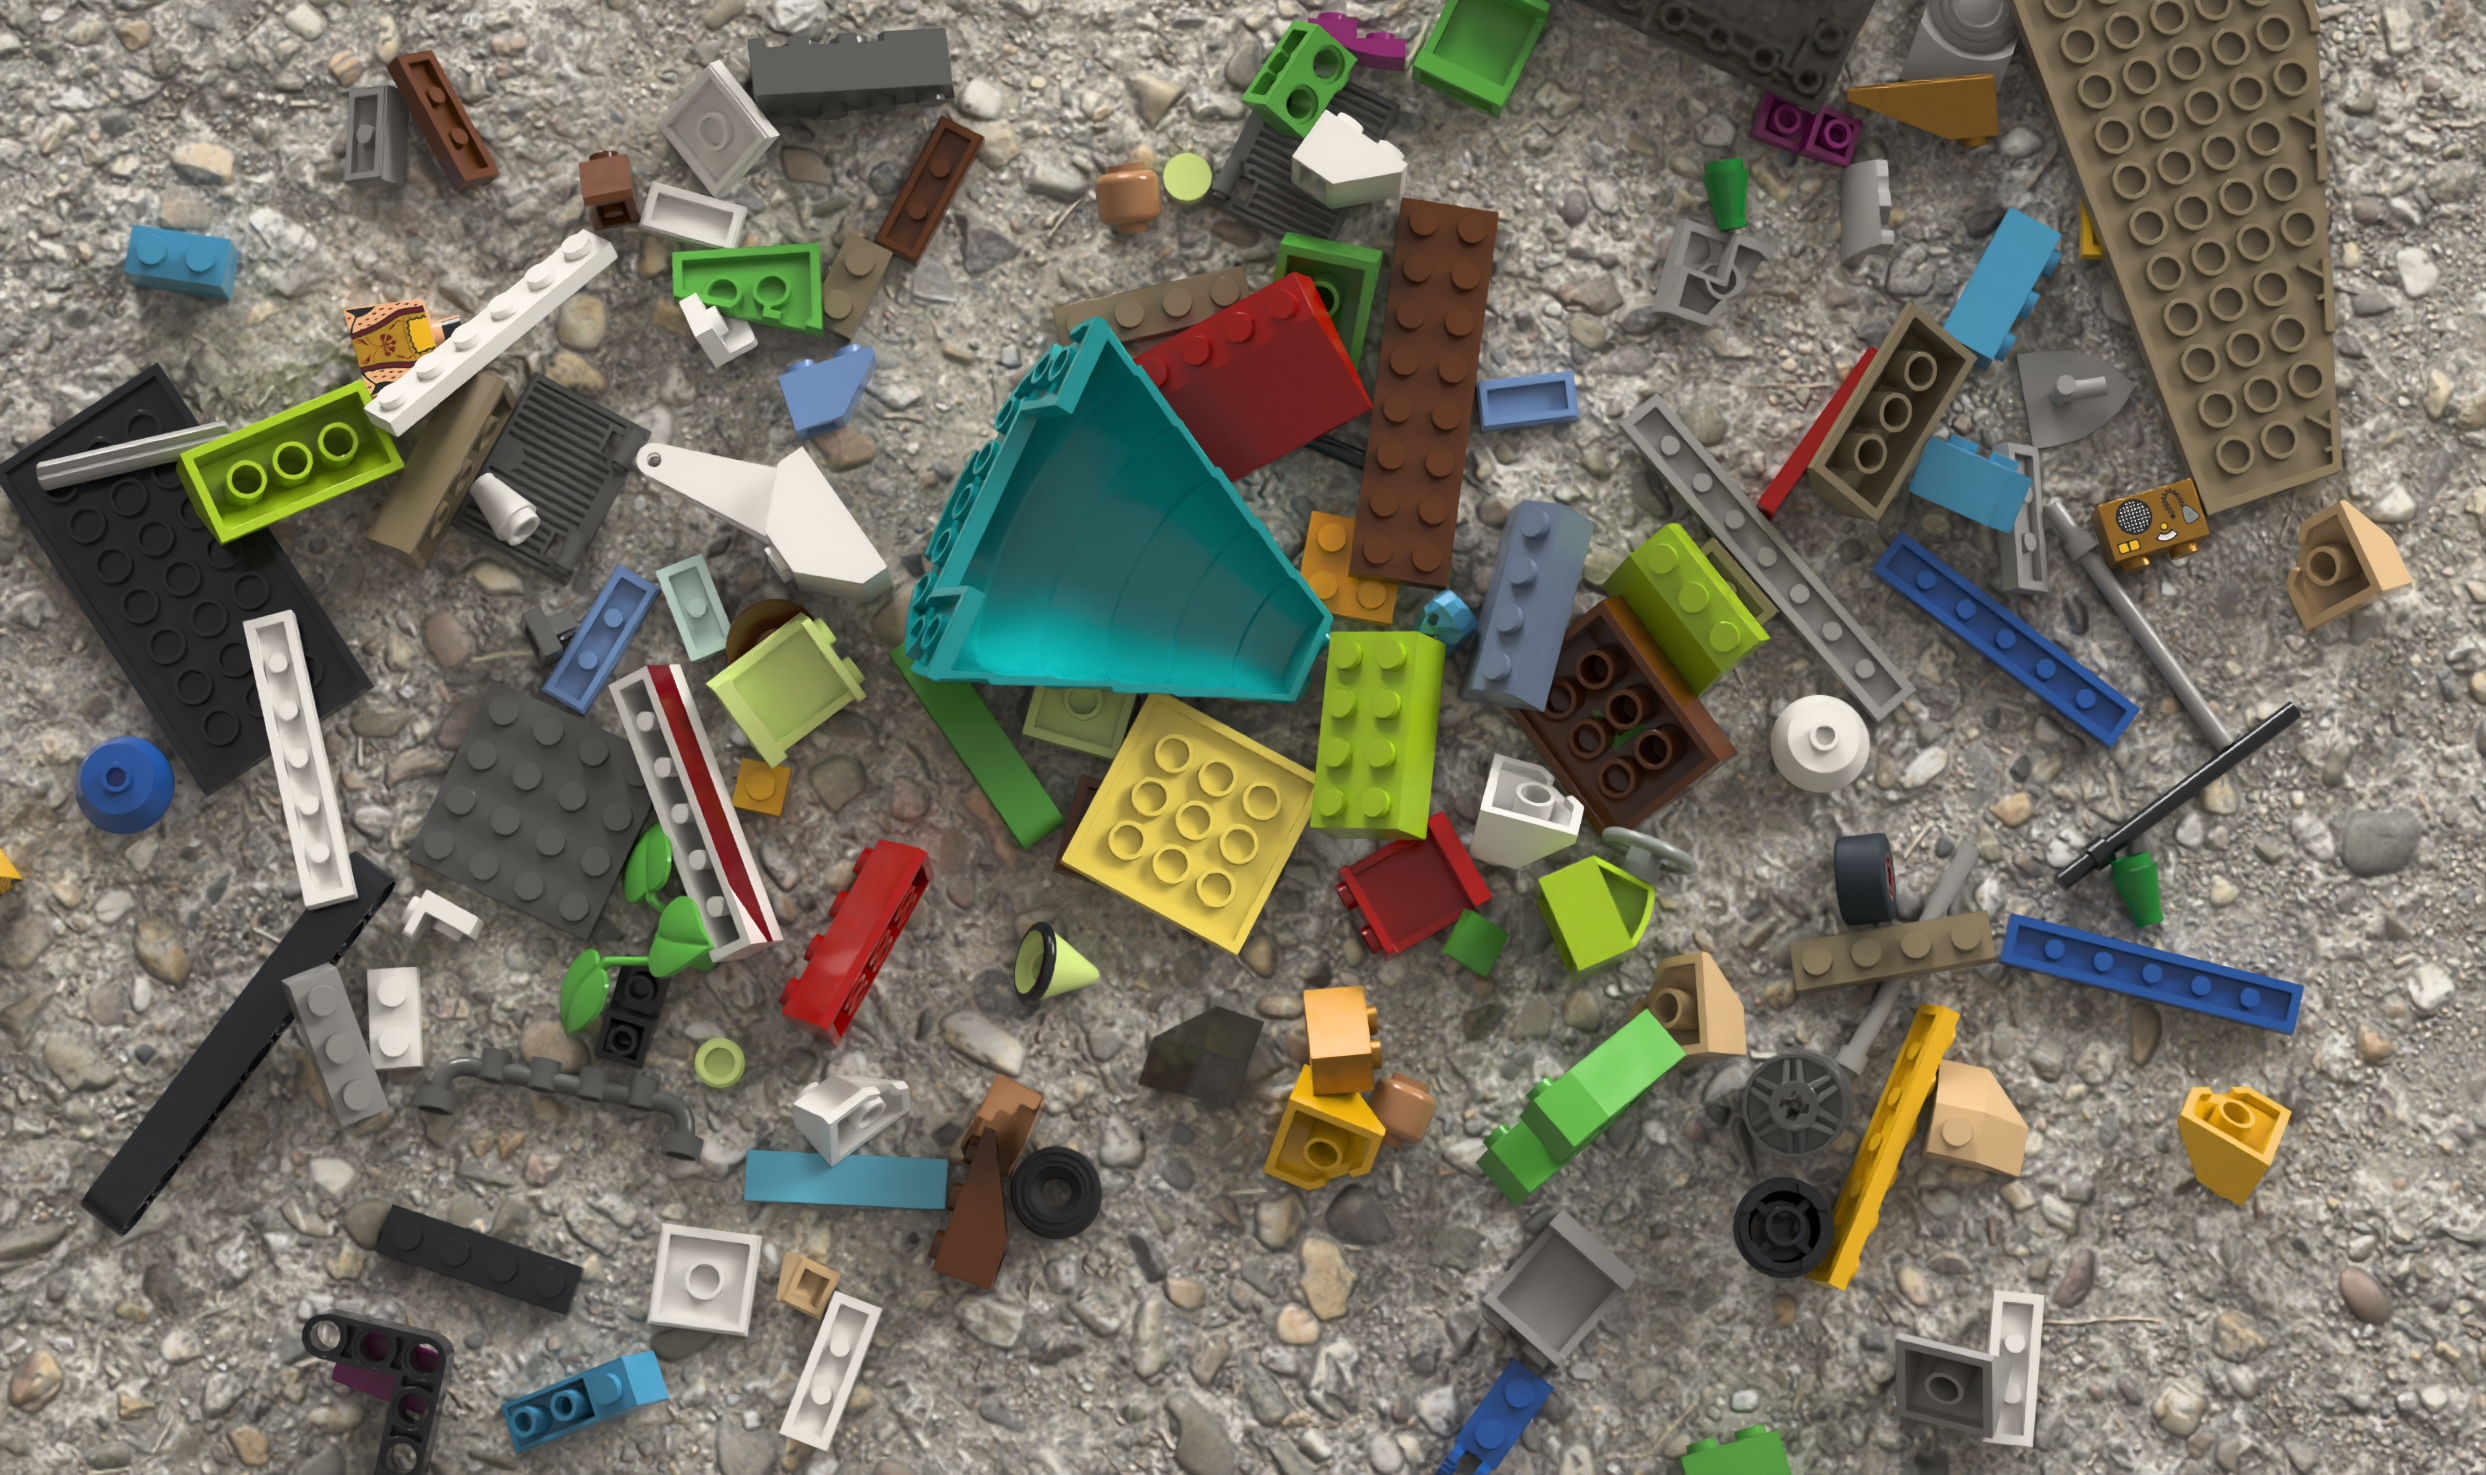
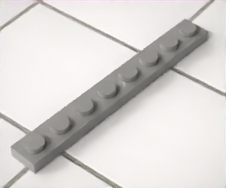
(1767, 558)

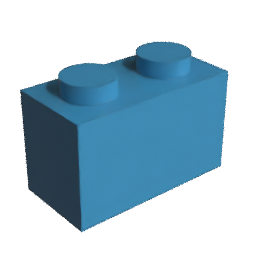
(181, 262)
(1969, 483)

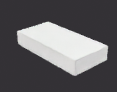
(692, 218)

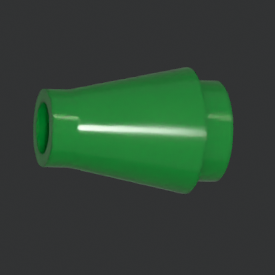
(1726, 190)
(2138, 887)

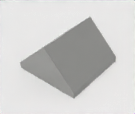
(1949, 1385)

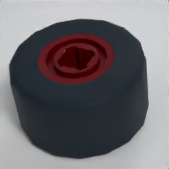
(1865, 879)

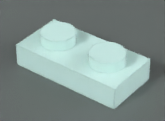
(695, 607)

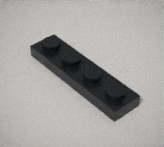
(480, 1260)

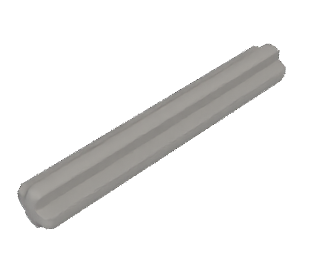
(126, 456)

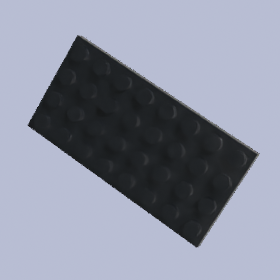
(168, 589)

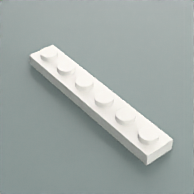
(490, 332)
(300, 760)

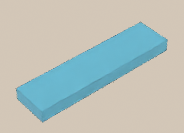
(851, 1182)

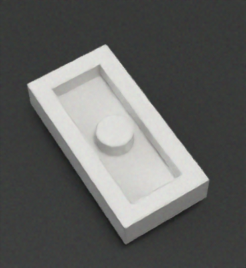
(395, 1018)

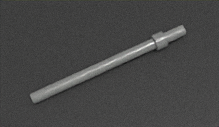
(2081, 547)
(1853, 1057)

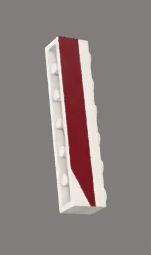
(695, 811)

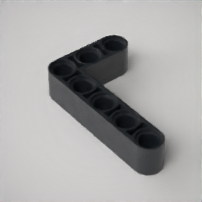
(409, 1374)

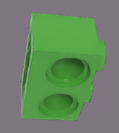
(1292, 72)

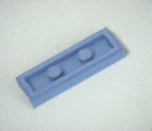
(601, 640)

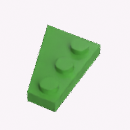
(756, 284)

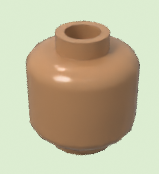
(1128, 197)
(1402, 1109)

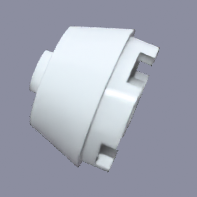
(1820, 743)

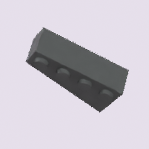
(850, 74)

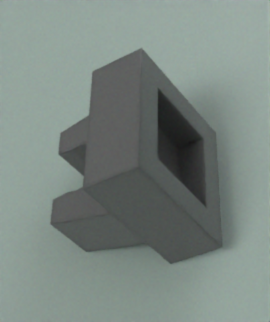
(547, 633)

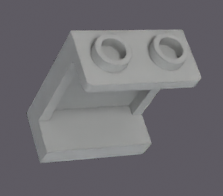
(1557, 1291)

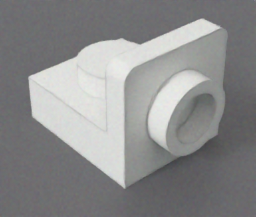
(718, 335)
(450, 919)

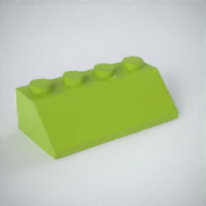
(287, 463)

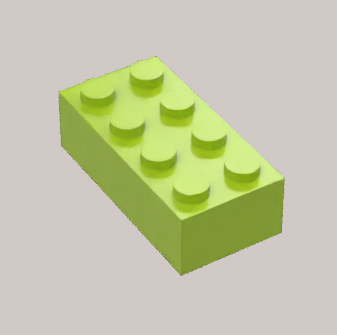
(1378, 735)

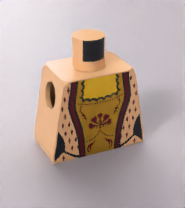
(393, 338)

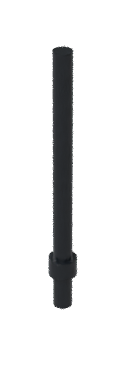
(2102, 851)

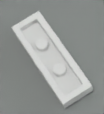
(2016, 1337)
(831, 1371)

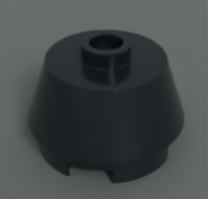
(1783, 1227)

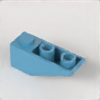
(585, 1400)

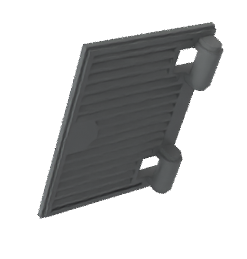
(1266, 160)
(558, 464)

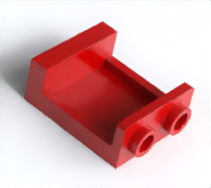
(1412, 889)

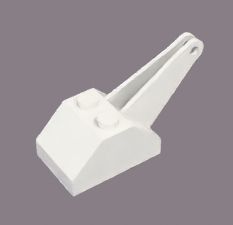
(785, 507)

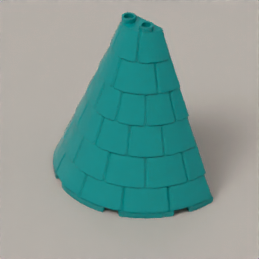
(1107, 551)

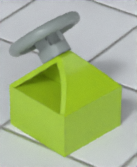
(1603, 910)

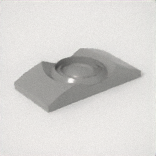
(1962, 40)

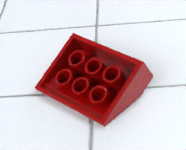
(1259, 377)
(858, 939)

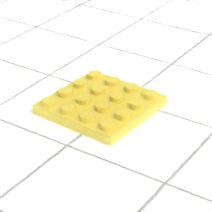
(1193, 822)

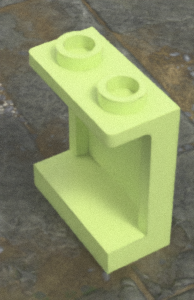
(787, 686)

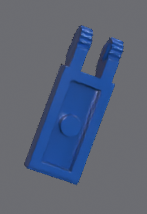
(1499, 1419)

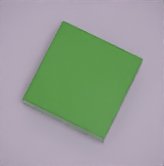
(1475, 943)

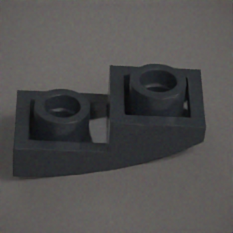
(632, 1016)

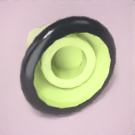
(1049, 966)

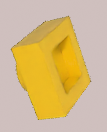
(761, 788)

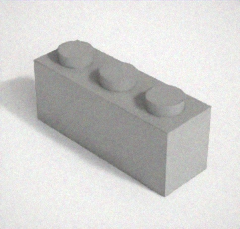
(335, 1044)

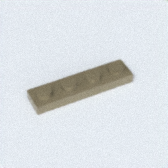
(1158, 308)
(1892, 952)

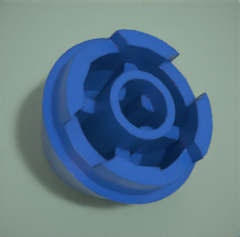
(124, 785)

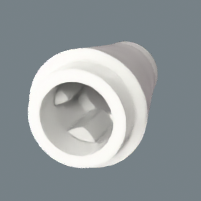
(504, 509)

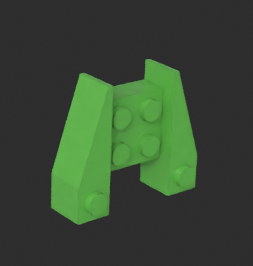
(1578, 1107)

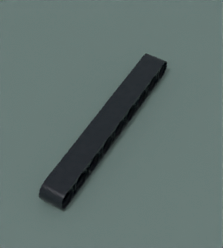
(229, 1055)

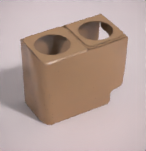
(1014, 1116)

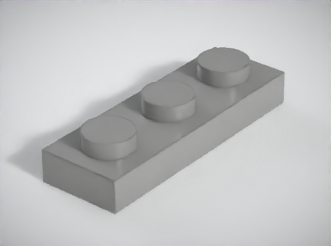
(2024, 549)

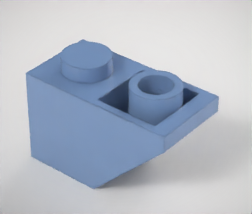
(826, 393)

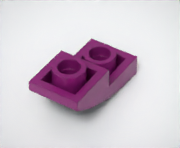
(1375, 51)
(1821, 138)

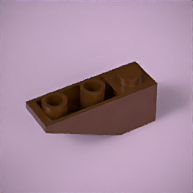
(978, 1230)

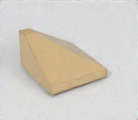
(805, 1284)

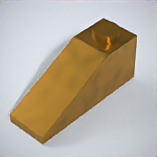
(1943, 106)

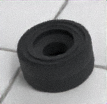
(1051, 1164)

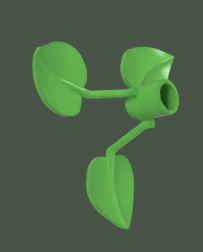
(677, 943)

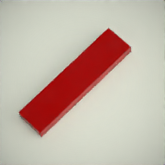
(1801, 457)

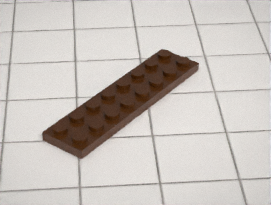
(1423, 394)

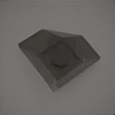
(1203, 1059)

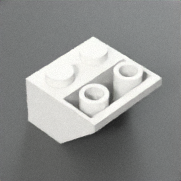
(1346, 166)

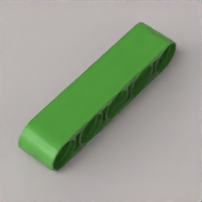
(985, 753)

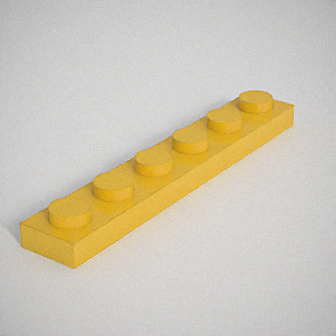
(1884, 1142)

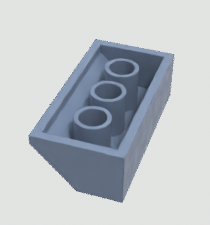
(1527, 606)

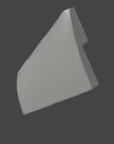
(1865, 212)
(1704, 272)

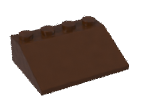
(1622, 671)

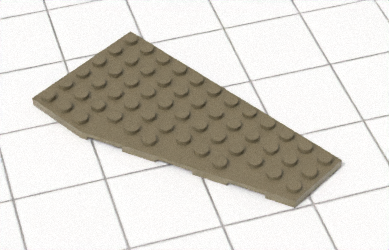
(2209, 203)

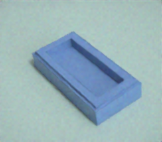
(1527, 401)

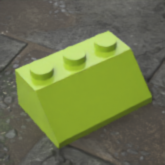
(1687, 607)

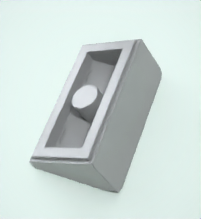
(376, 137)

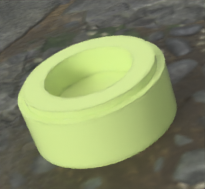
(1187, 178)
(720, 1063)

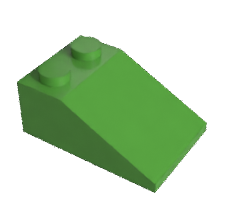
(1344, 279)

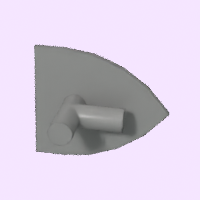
(2069, 395)

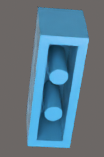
(2003, 286)

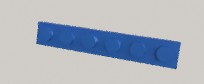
(2005, 640)
(2151, 974)

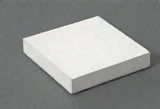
(718, 129)
(705, 1280)

